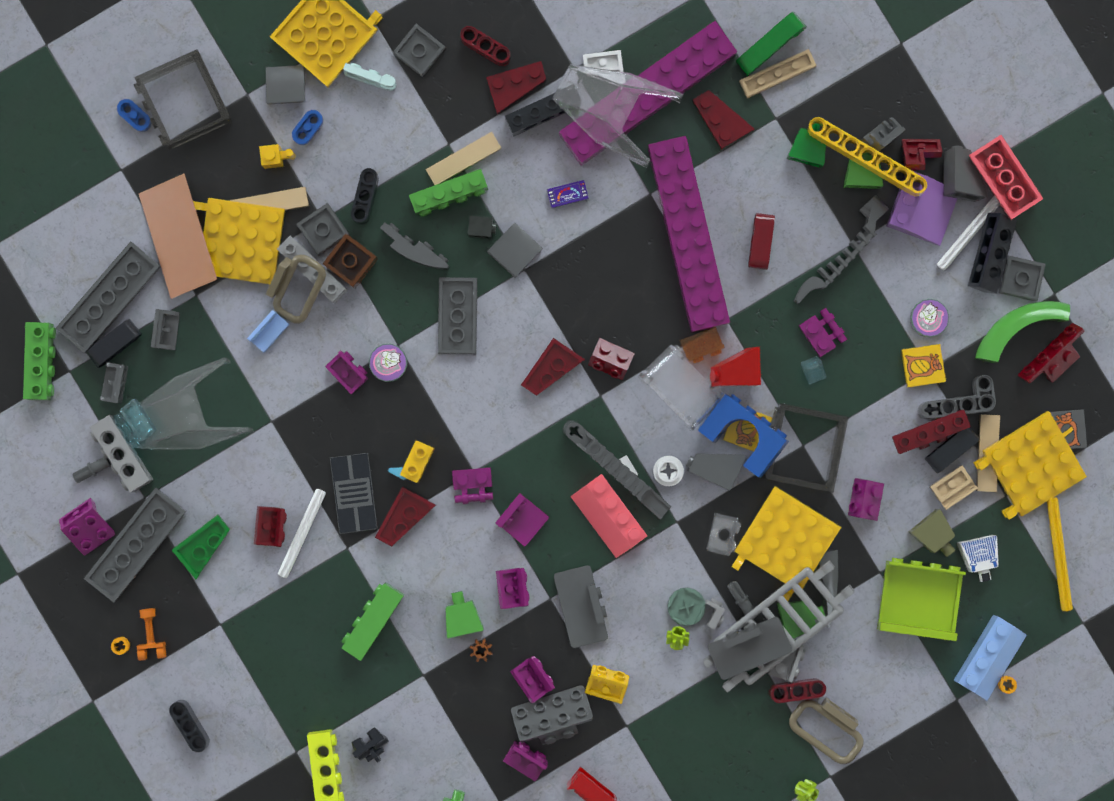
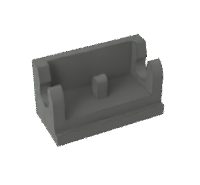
(883, 134)
(165, 329)
(114, 383)

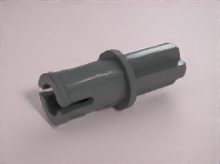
(91, 469)
(741, 599)

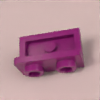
(347, 372)
(866, 499)
(512, 588)
(532, 679)

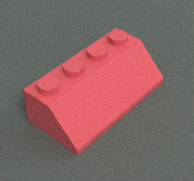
(1005, 177)
(609, 516)

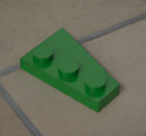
(200, 546)

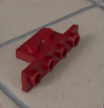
(1055, 357)
(932, 431)

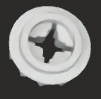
(674, 464)

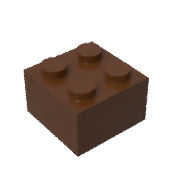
(350, 261)

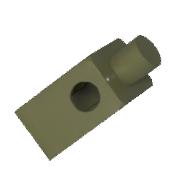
(934, 533)

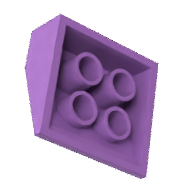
(923, 215)

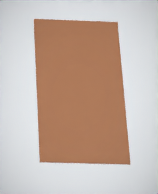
(177, 236)

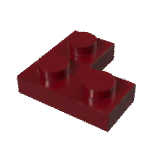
(916, 150)

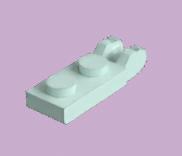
(370, 77)

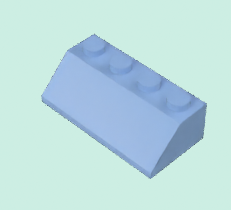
(990, 657)

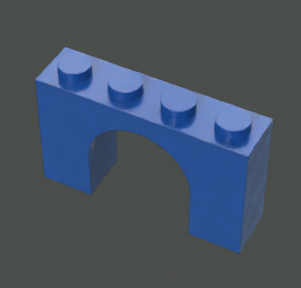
(770, 441)

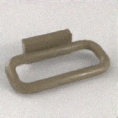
(282, 279)
(838, 717)

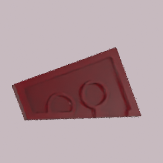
(514, 84)
(720, 119)
(550, 367)
(403, 515)

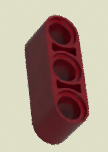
(490, 54)
(761, 241)
(788, 687)

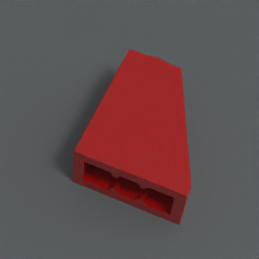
(738, 370)

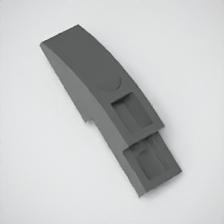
(420, 253)

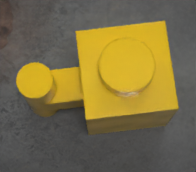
(273, 156)

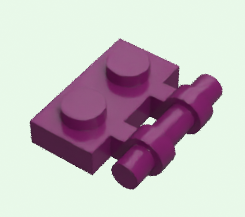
(817, 335)
(469, 479)

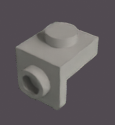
(716, 617)

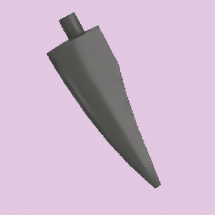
(831, 579)

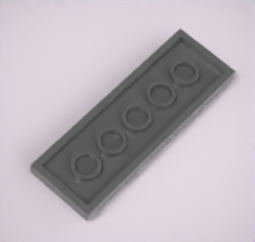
(108, 297)
(135, 545)

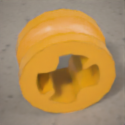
(118, 640)
(1012, 681)

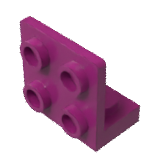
(522, 519)
(86, 527)
(525, 760)

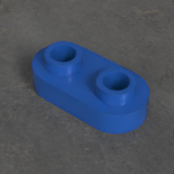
(134, 116)
(305, 126)

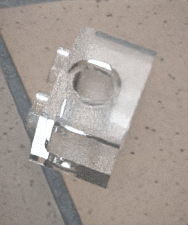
(719, 523)

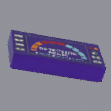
(567, 194)

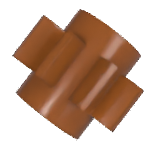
(479, 655)

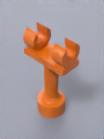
(147, 615)

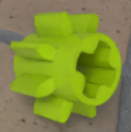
(677, 638)
(806, 791)

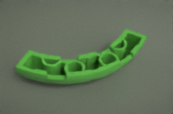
(1015, 320)

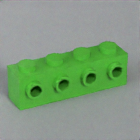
(448, 192)
(38, 361)
(373, 620)

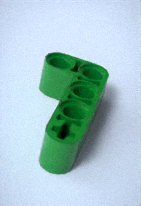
(771, 42)

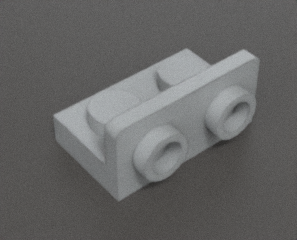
(787, 668)

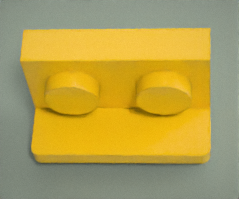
(417, 461)
(607, 684)

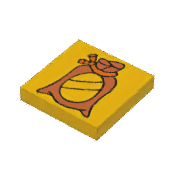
(923, 365)
(744, 433)

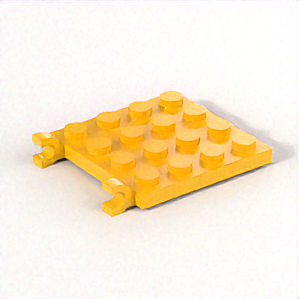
(325, 36)
(242, 239)
(1032, 464)
(786, 538)

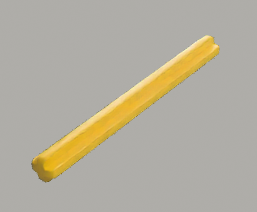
(1059, 554)

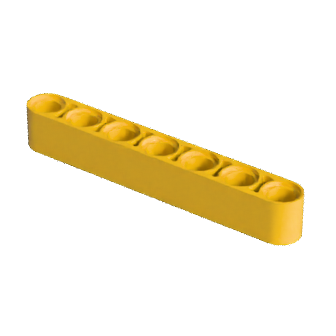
(877, 157)

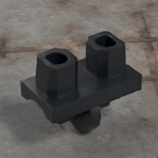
(373, 747)

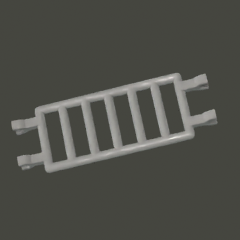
(808, 633)

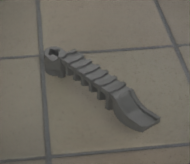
(872, 211)
(614, 467)

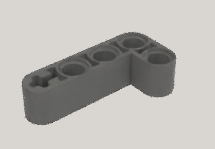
(956, 403)

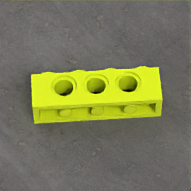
(329, 740)

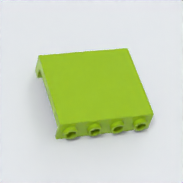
(920, 599)

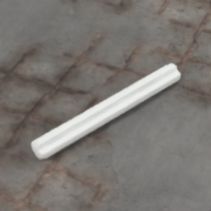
(968, 234)
(301, 533)

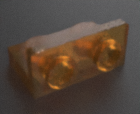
(702, 344)

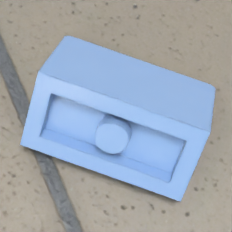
(268, 331)

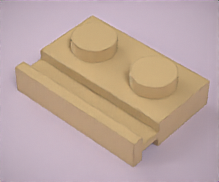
(953, 487)

